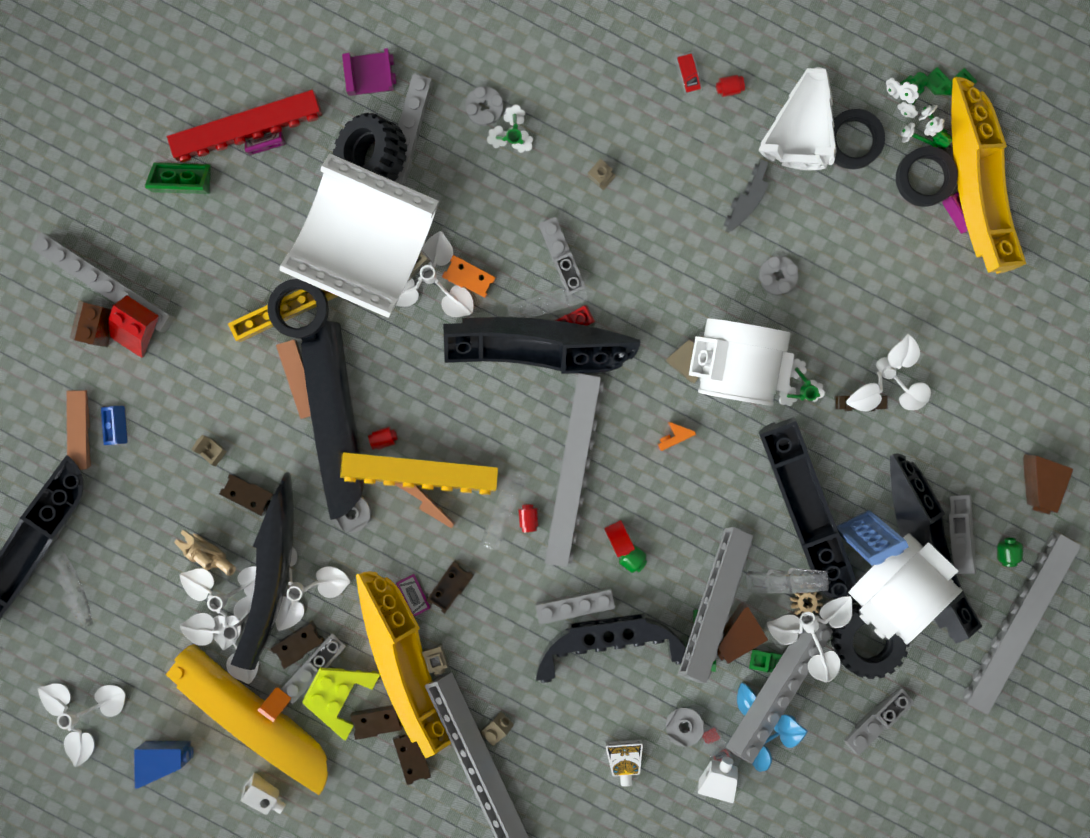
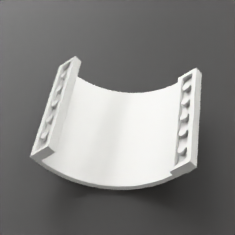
(361, 236)

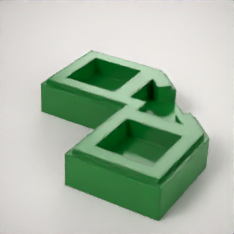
(941, 85)

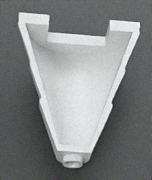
(805, 125)

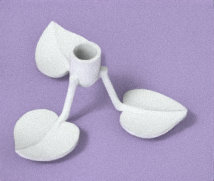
(440, 251)
(903, 354)
(330, 584)
(198, 585)
(786, 630)
(200, 631)
(79, 745)

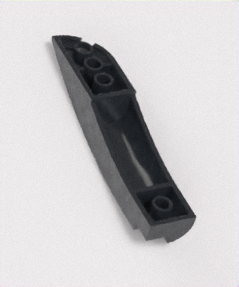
(537, 343)
(331, 415)
(807, 505)
(921, 516)
(38, 530)
(272, 569)

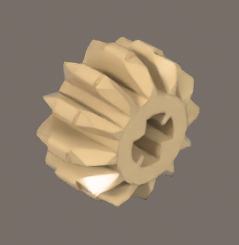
(813, 598)

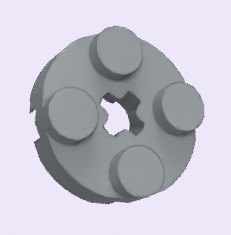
(482, 95)
(784, 285)
(361, 518)
(689, 737)

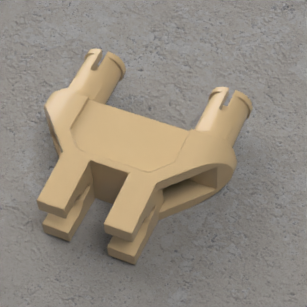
(204, 553)

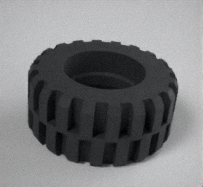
(388, 139)
(866, 667)

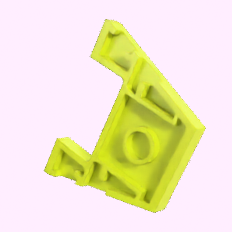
(330, 692)

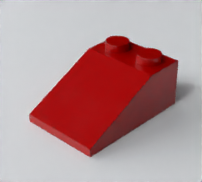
(132, 325)

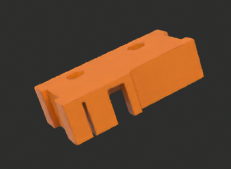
(468, 276)

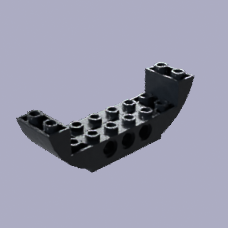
(573, 640)

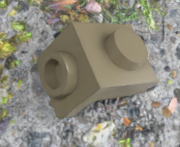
(209, 449)
(497, 729)

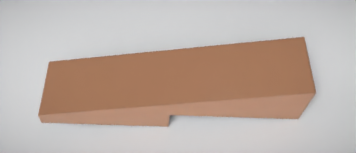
(294, 370)
(77, 428)
(428, 505)

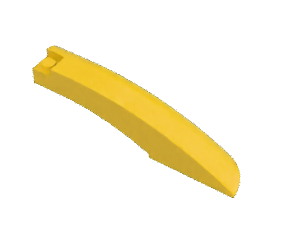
(982, 179)
(400, 660)
(236, 710)

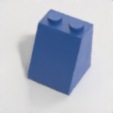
(159, 759)

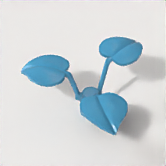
(788, 728)

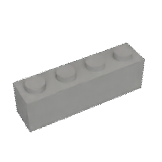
(574, 605)

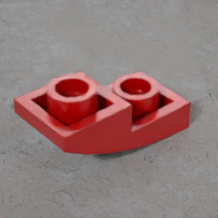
(580, 316)
(619, 539)

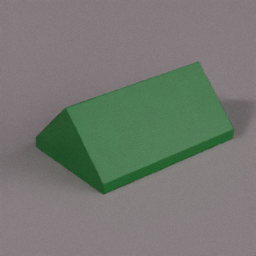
(179, 178)

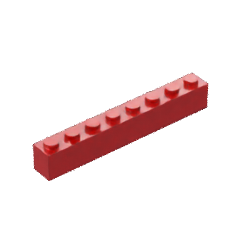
(244, 125)

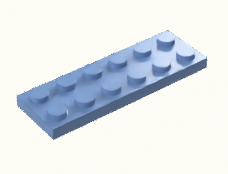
(872, 538)

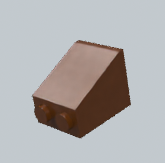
(91, 324)
(1045, 483)
(740, 635)

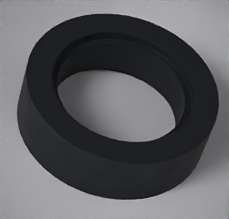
(878, 136)
(947, 165)
(275, 315)

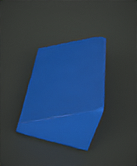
(114, 425)

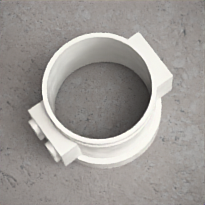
(742, 361)
(906, 591)

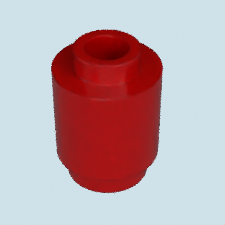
(730, 85)
(383, 438)
(528, 518)

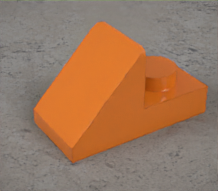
(680, 434)
(274, 704)

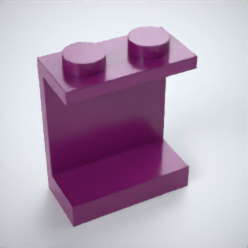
(369, 73)

